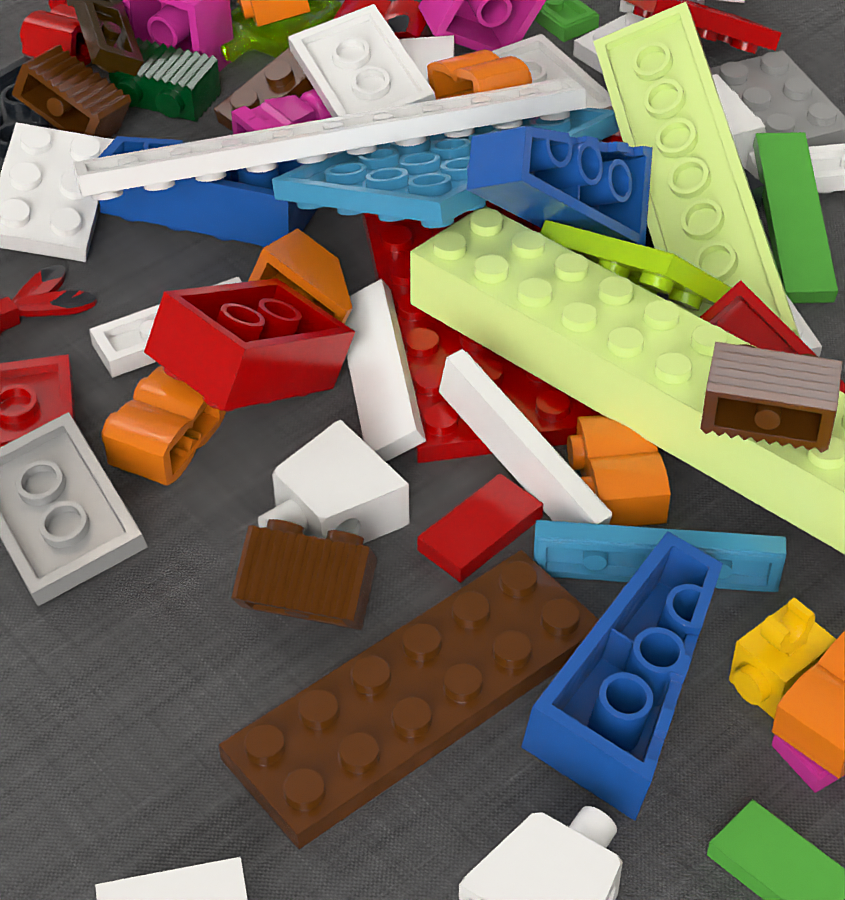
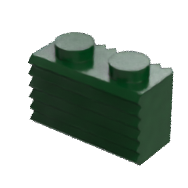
(171, 81)

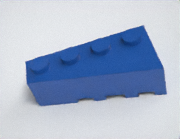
(564, 180)
(229, 209)
(620, 687)

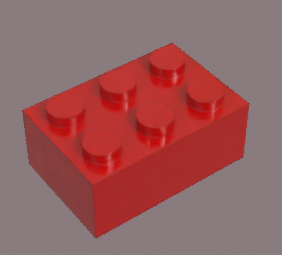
(247, 343)

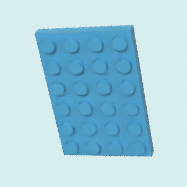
(413, 181)

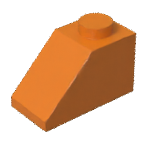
(306, 269)

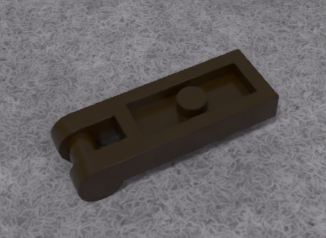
(108, 35)

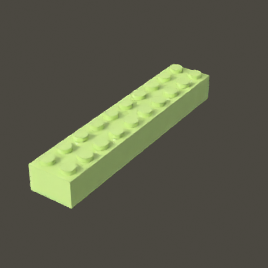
(619, 356)

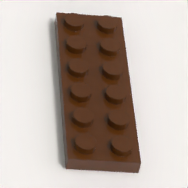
(407, 697)

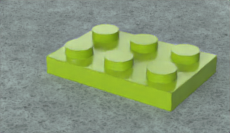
(642, 265)

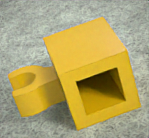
(777, 655)

